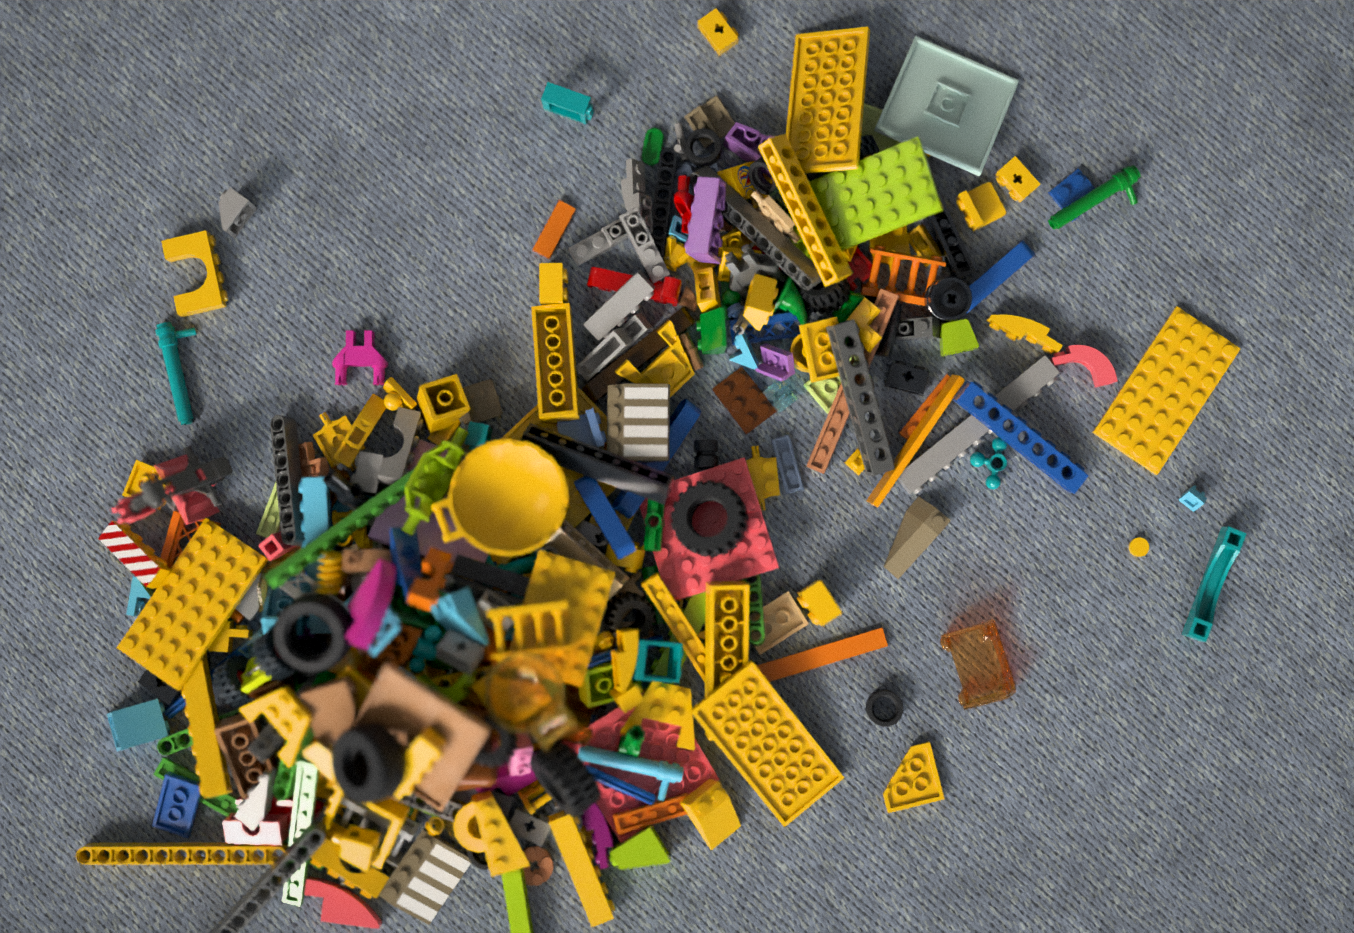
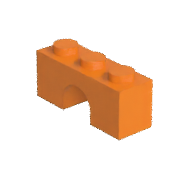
(425, 592)

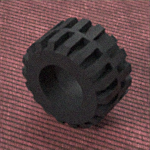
(826, 299)
(625, 602)
(505, 749)

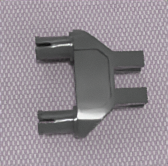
(745, 269)

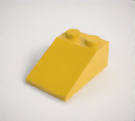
(711, 812)

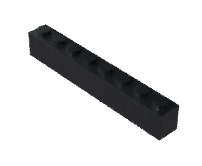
(602, 464)

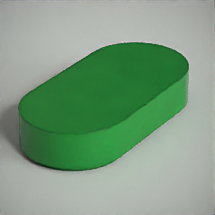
(652, 146)

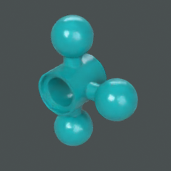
(978, 459)
(425, 648)

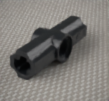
(346, 492)

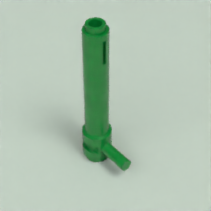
(1118, 182)

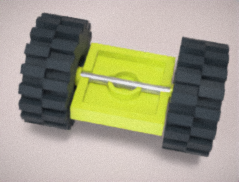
(240, 676)

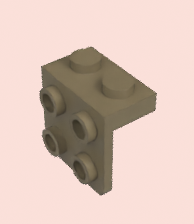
(482, 402)

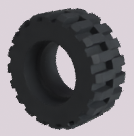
(691, 500)
(565, 778)

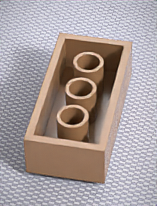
(234, 737)

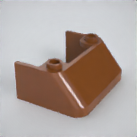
(478, 775)

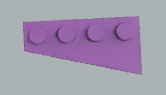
(745, 142)
(706, 220)

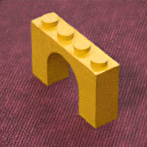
(210, 294)

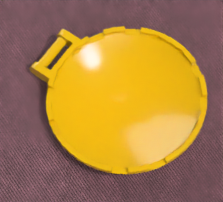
(505, 498)

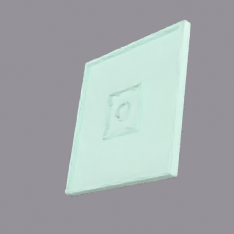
(948, 105)

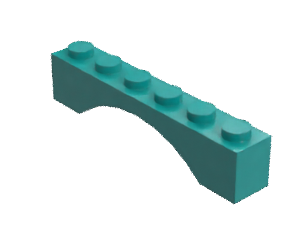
(1203, 608)

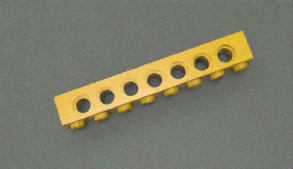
(805, 209)

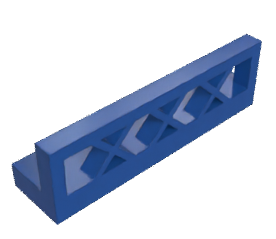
(773, 320)

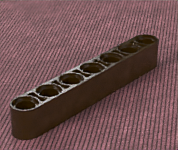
(637, 355)

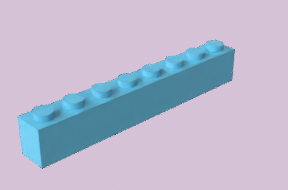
(315, 523)

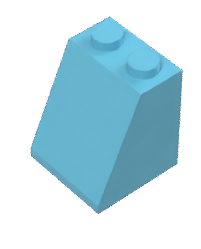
(138, 724)

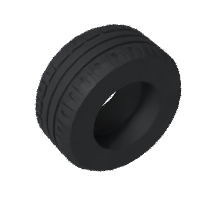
(351, 767)

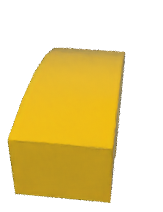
(624, 657)

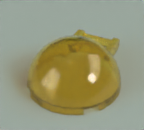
(527, 695)

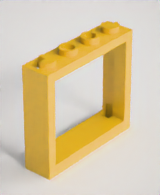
(388, 807)

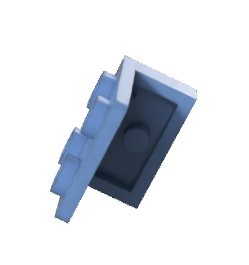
(585, 429)

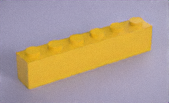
(581, 868)

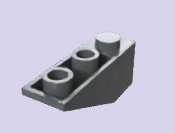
(918, 329)

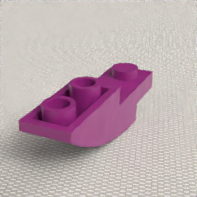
(603, 836)

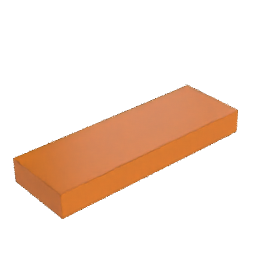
(554, 229)

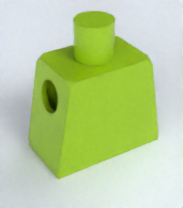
(957, 337)

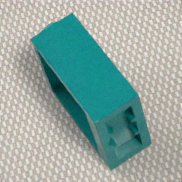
(567, 103)
(674, 661)

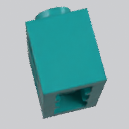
(478, 435)

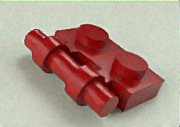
(860, 268)

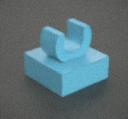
(1193, 498)

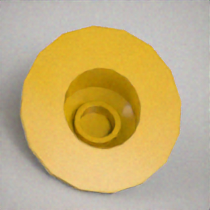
(467, 829)

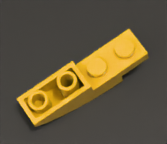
(1017, 327)
(360, 431)

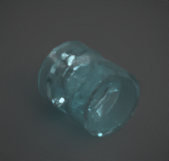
(784, 400)

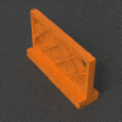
(174, 536)

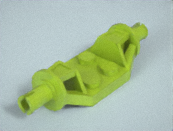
(432, 479)

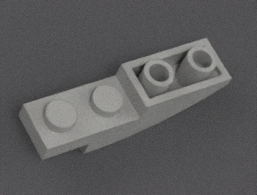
(634, 191)
(598, 243)
(644, 245)

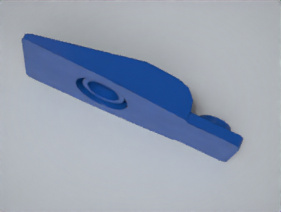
(406, 557)

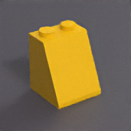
(442, 403)

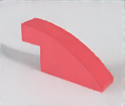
(341, 904)

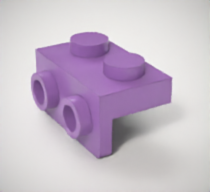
(776, 362)

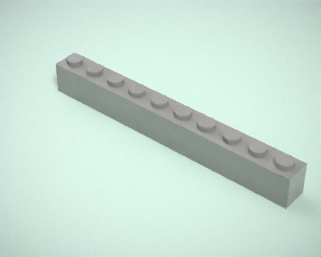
(971, 430)

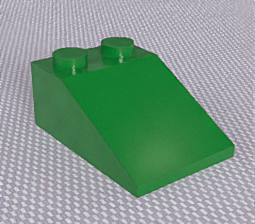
(712, 332)

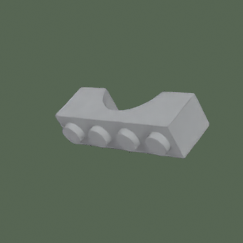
(406, 425)

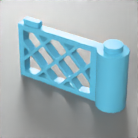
(384, 636)

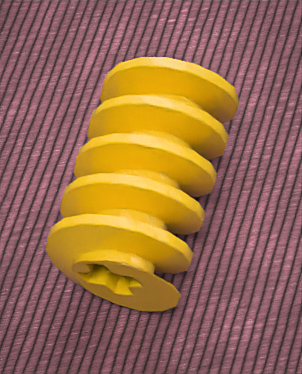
(331, 572)

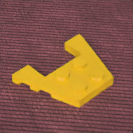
(668, 368)
(668, 705)
(288, 717)

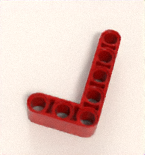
(610, 280)

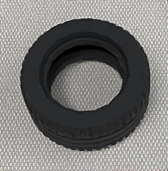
(290, 645)

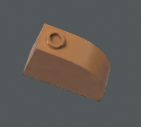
(361, 562)
(333, 708)

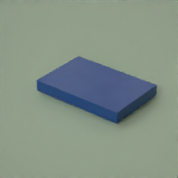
(177, 805)

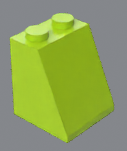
(640, 850)

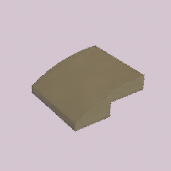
(711, 116)

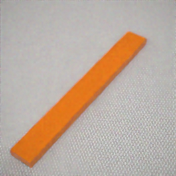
(823, 655)

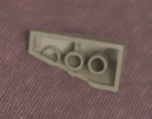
(917, 531)

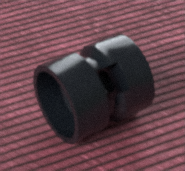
(706, 453)

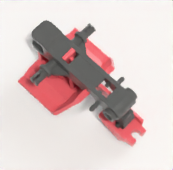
(185, 482)

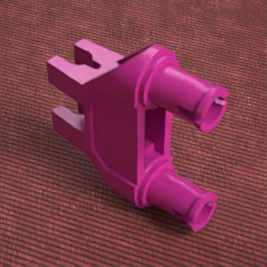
(359, 357)

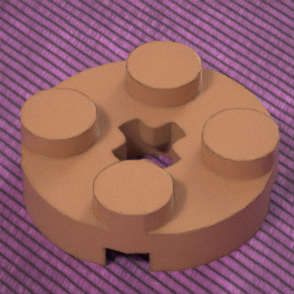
(545, 865)

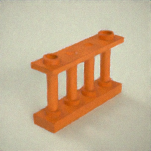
(908, 295)

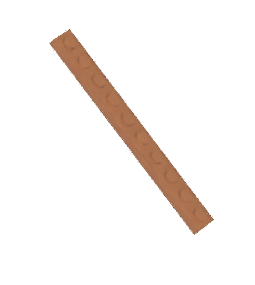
(839, 410)

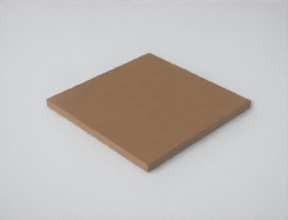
(407, 710)

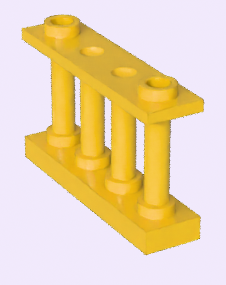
(538, 612)

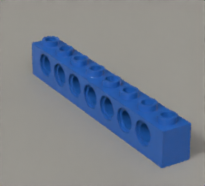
(965, 398)

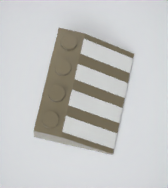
(639, 421)
(425, 877)

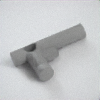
(680, 147)

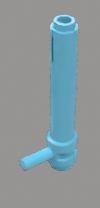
(661, 770)

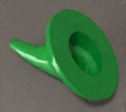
(791, 300)

